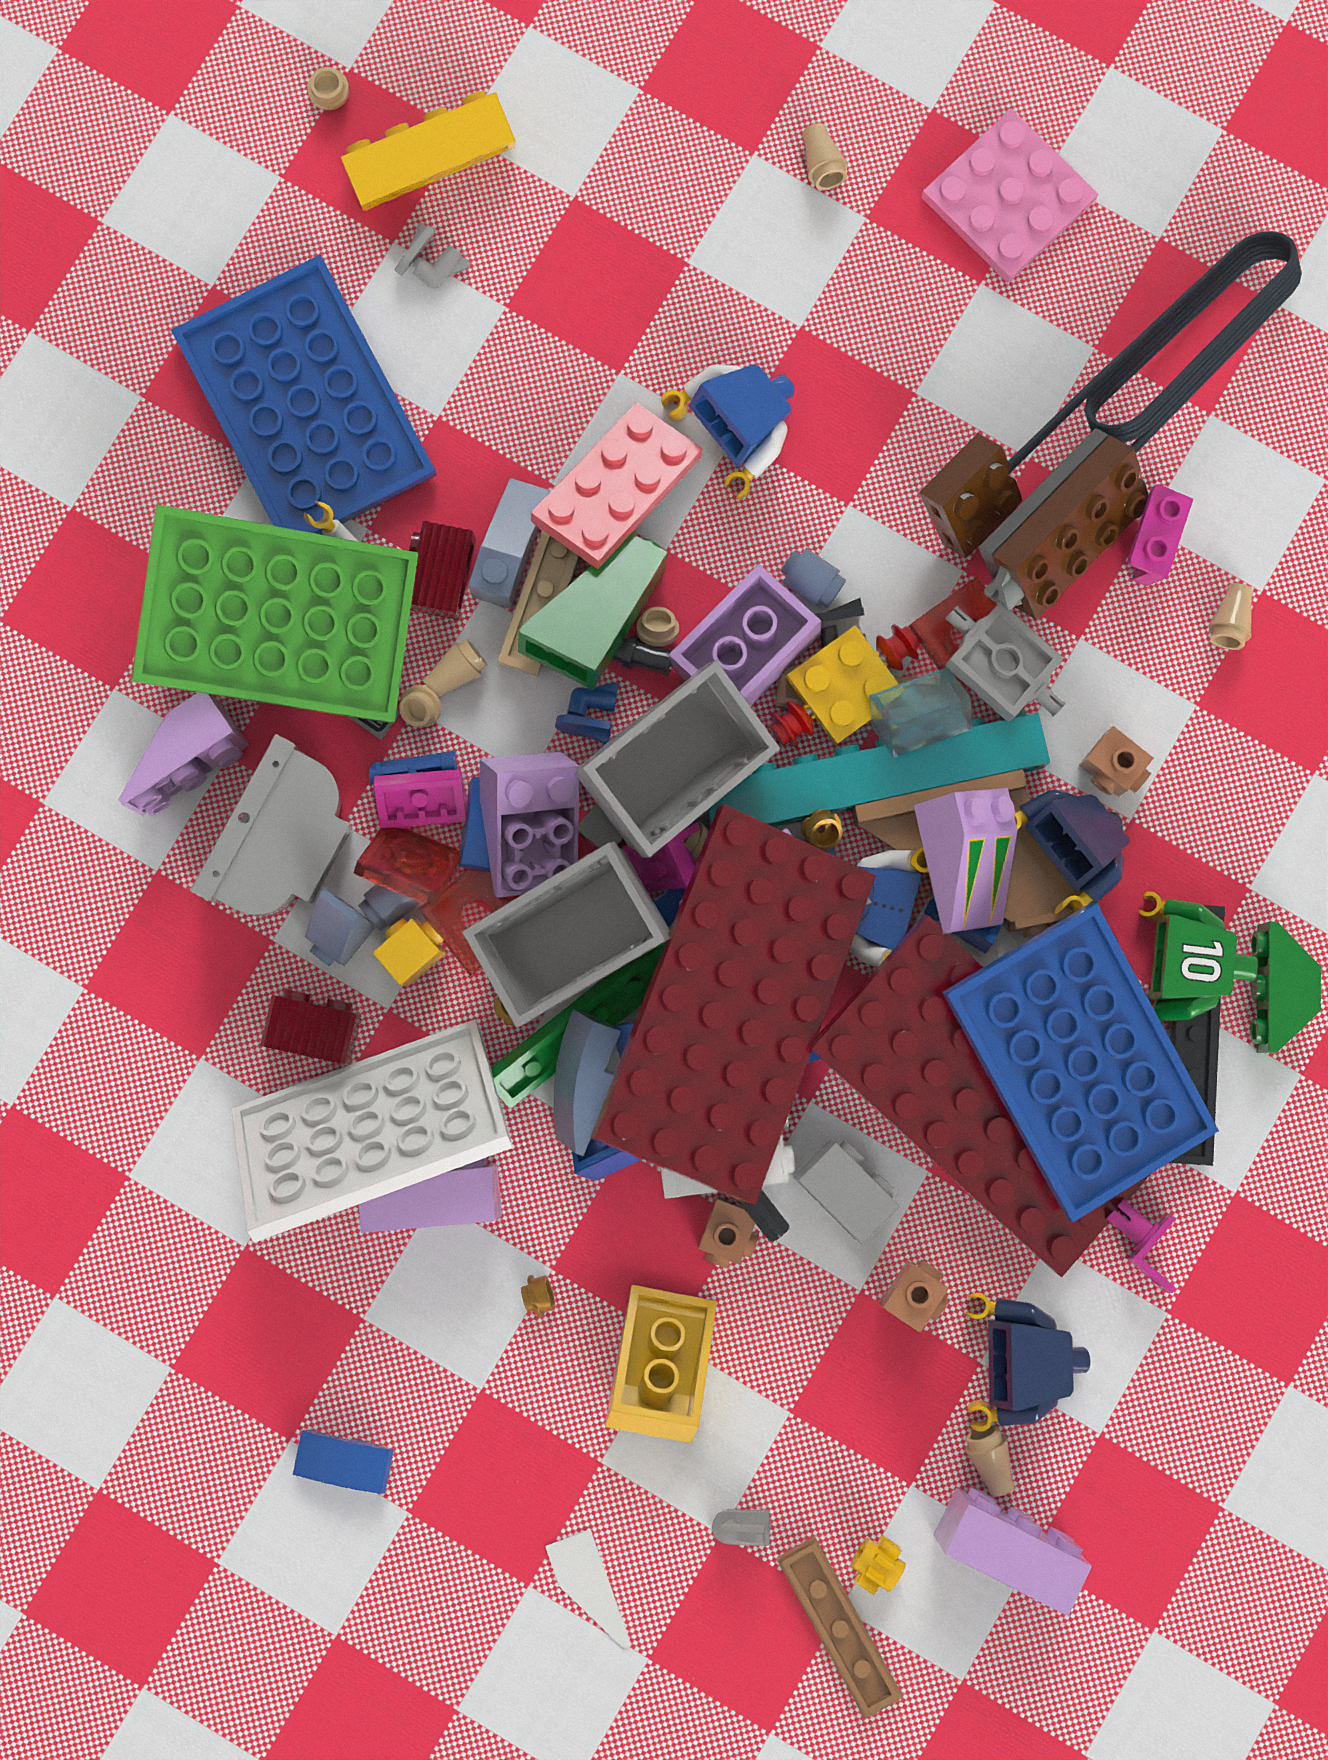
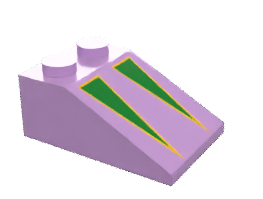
(969, 855)

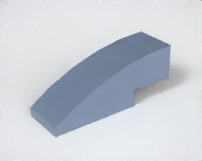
(582, 1078)

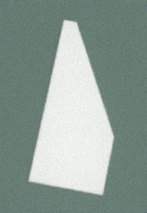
(586, 1582)

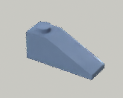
(507, 545)
(336, 929)

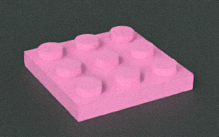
(1009, 195)

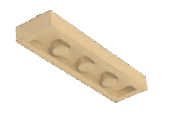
(547, 577)

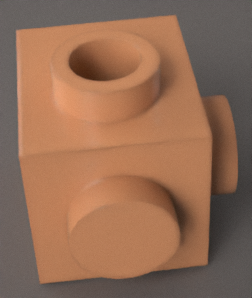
(1117, 763)
(727, 1234)
(916, 1295)

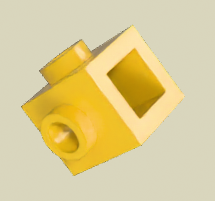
(410, 950)

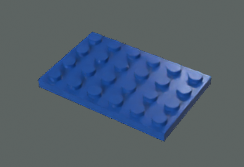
(303, 399)
(1081, 1061)

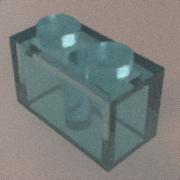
(920, 712)

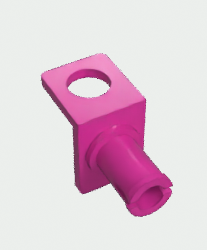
(1144, 1236)

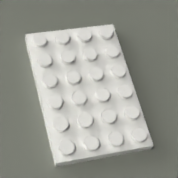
(367, 1130)

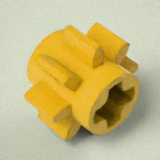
(878, 1565)

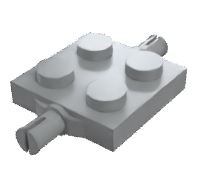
(1004, 661)

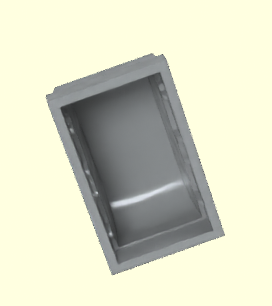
(677, 760)
(282, 839)
(567, 933)

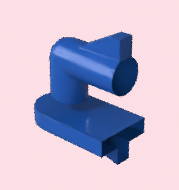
(575, 720)

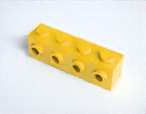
(428, 150)

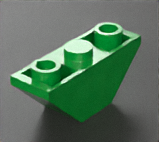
(1284, 988)

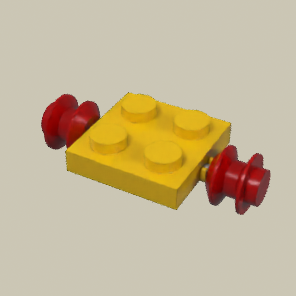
(839, 682)

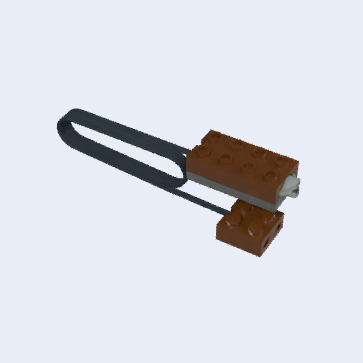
(1098, 485)

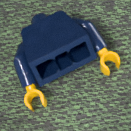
(1079, 840)
(1027, 1363)

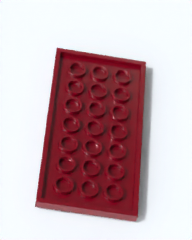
(734, 1006)
(920, 1072)

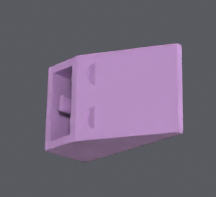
(183, 750)
(529, 818)

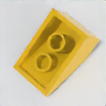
(661, 1364)

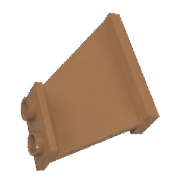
(1034, 882)

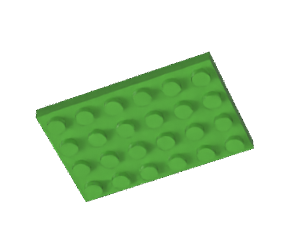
(273, 615)

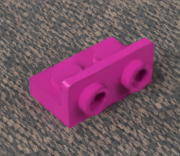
(1158, 534)
(420, 799)
(669, 866)

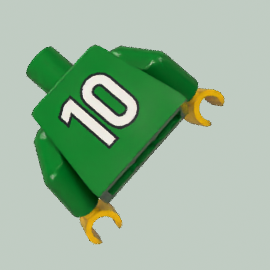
(1192, 959)

